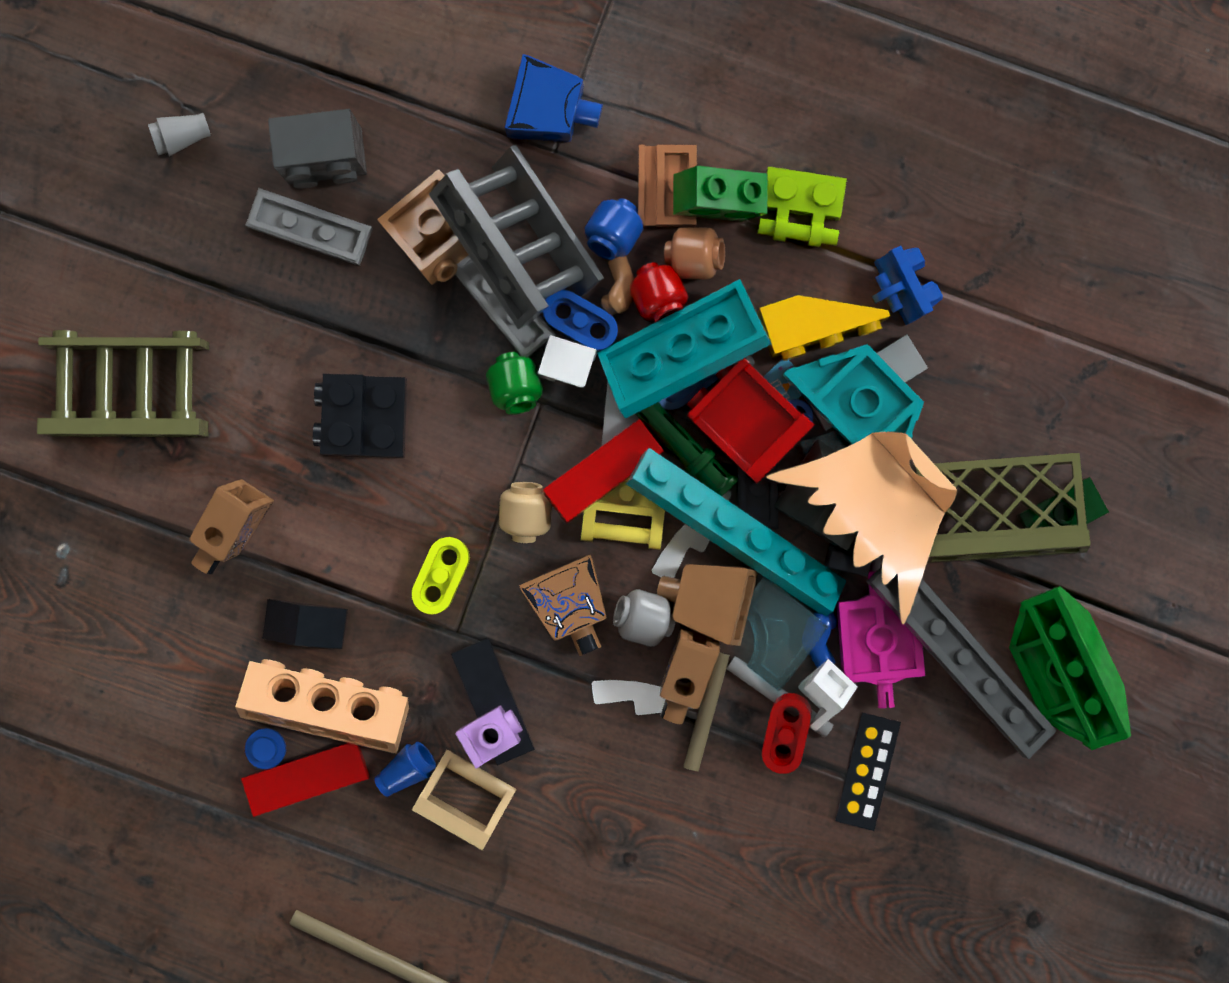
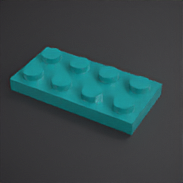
(683, 348)

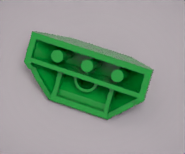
(1070, 669)

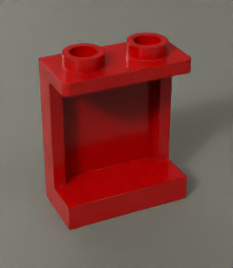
(748, 419)

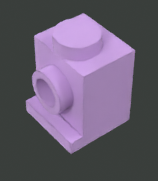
(473, 740)

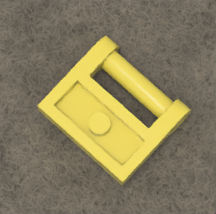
(626, 501)

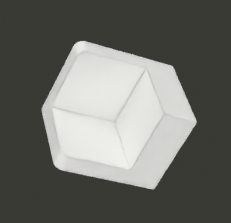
(566, 362)
(828, 691)

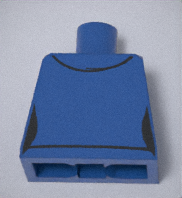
(548, 103)

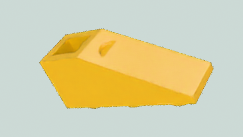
(810, 320)

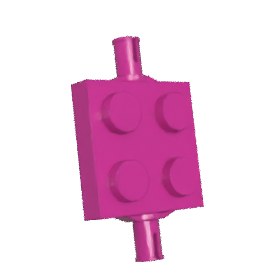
(877, 645)

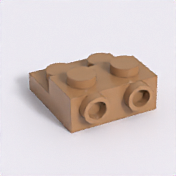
(424, 232)

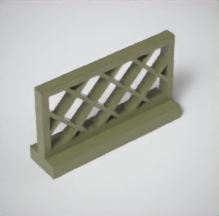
(1016, 541)

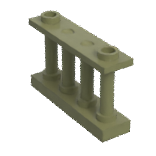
(103, 420)

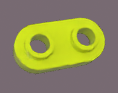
(439, 574)

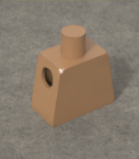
(711, 599)

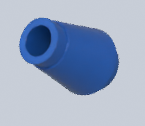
(405, 769)

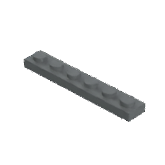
(969, 666)

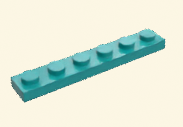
(736, 532)

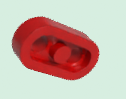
(786, 731)

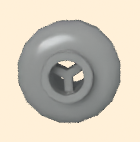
(643, 617)

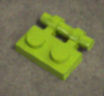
(804, 195)

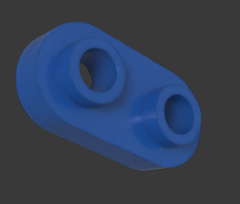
(581, 320)

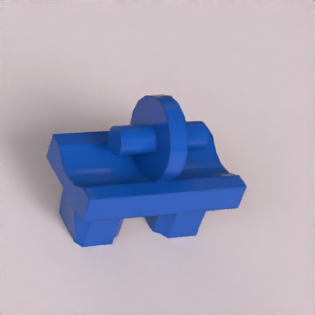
(901, 286)

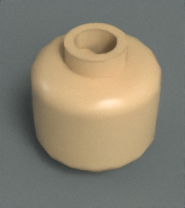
(524, 512)

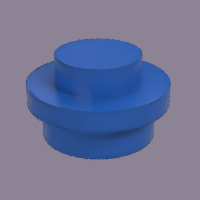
(265, 748)

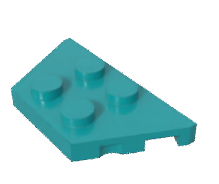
(857, 394)

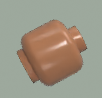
(695, 253)

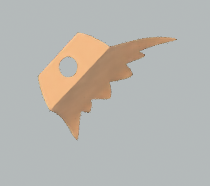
(883, 501)

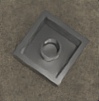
(317, 148)

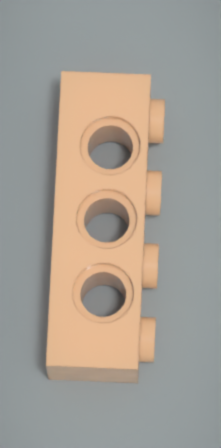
(379, 732)

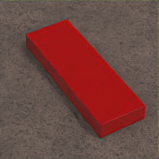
(600, 471)
(305, 778)

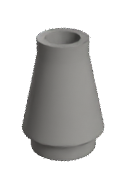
(178, 132)

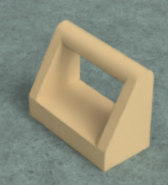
(452, 818)

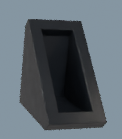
(304, 624)

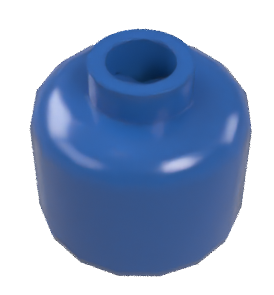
(613, 228)

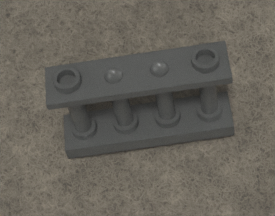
(491, 252)

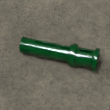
(697, 461)

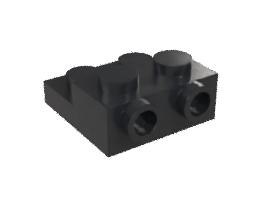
(361, 416)

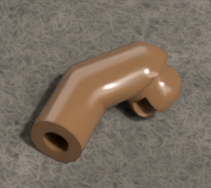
(619, 295)

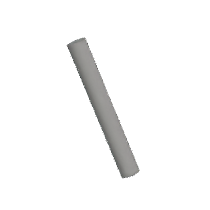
(746, 674)

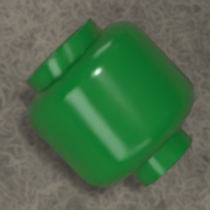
(514, 383)

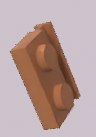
(656, 183)

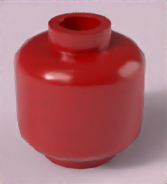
(658, 291)

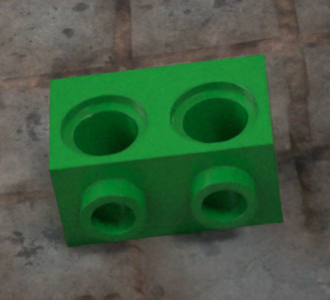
(720, 193)

